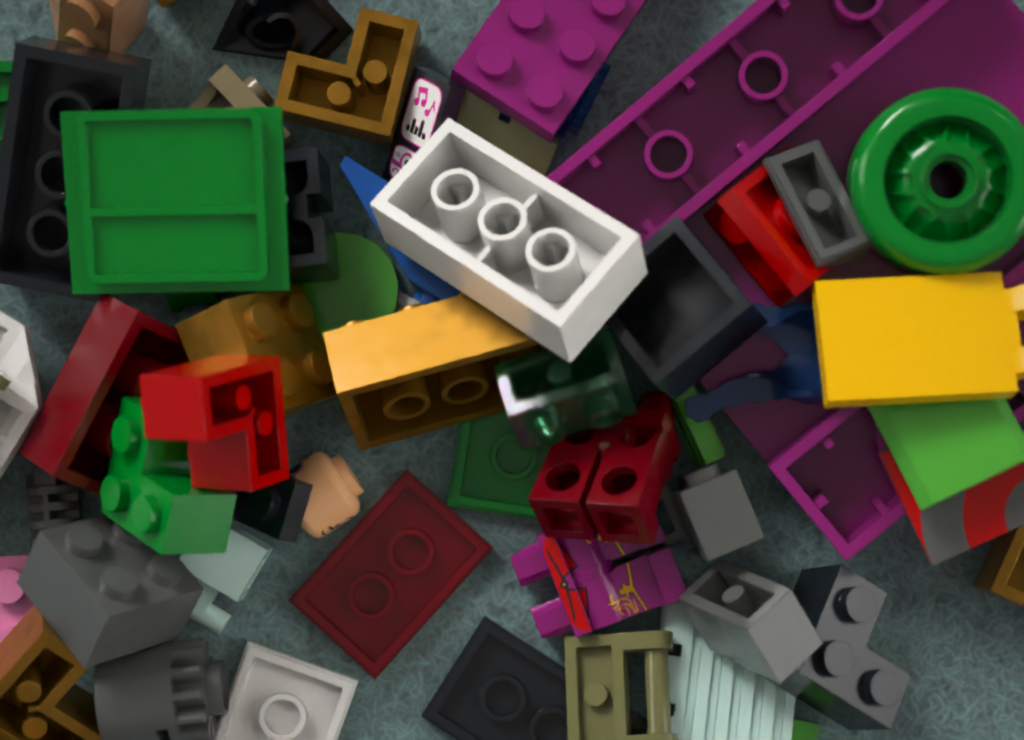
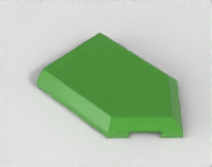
(950, 444)

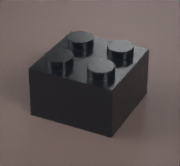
(683, 311)

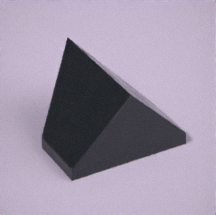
(277, 26)

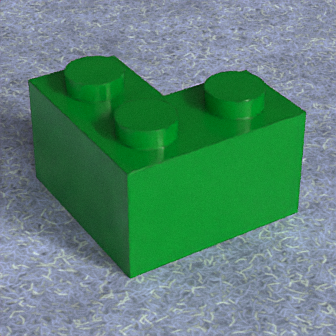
(153, 492)

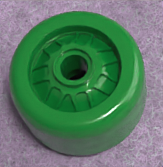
(893, 191)

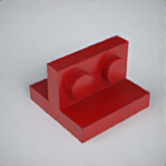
(764, 237)

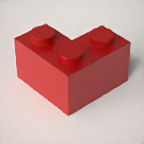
(227, 413)

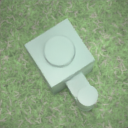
(226, 573)

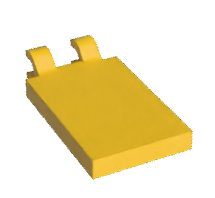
(918, 339)

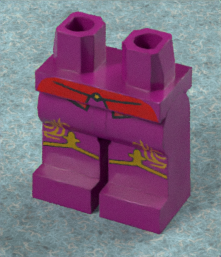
(592, 587)

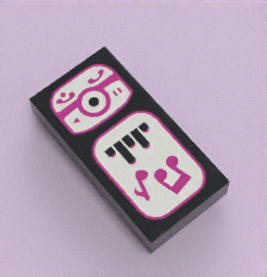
(426, 107)

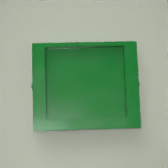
(176, 200)

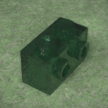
(558, 398)

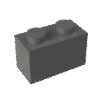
(716, 511)
(751, 620)

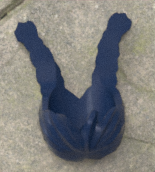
(794, 379)

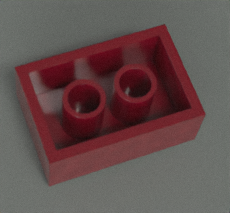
(77, 418)

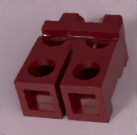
(609, 477)

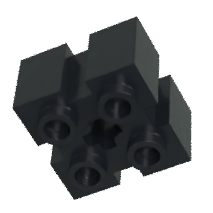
(310, 236)

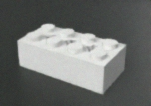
(510, 239)

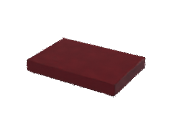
(390, 574)

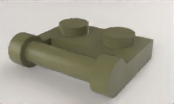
(600, 685)

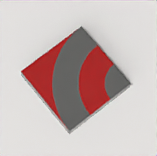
(966, 517)

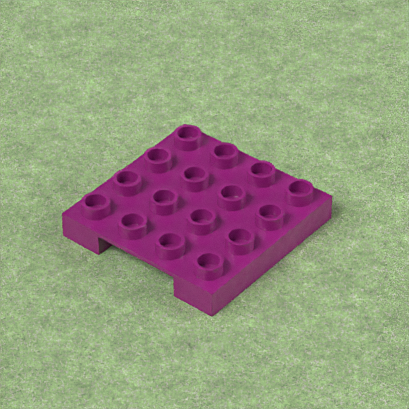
(779, 81)

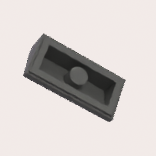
(818, 205)

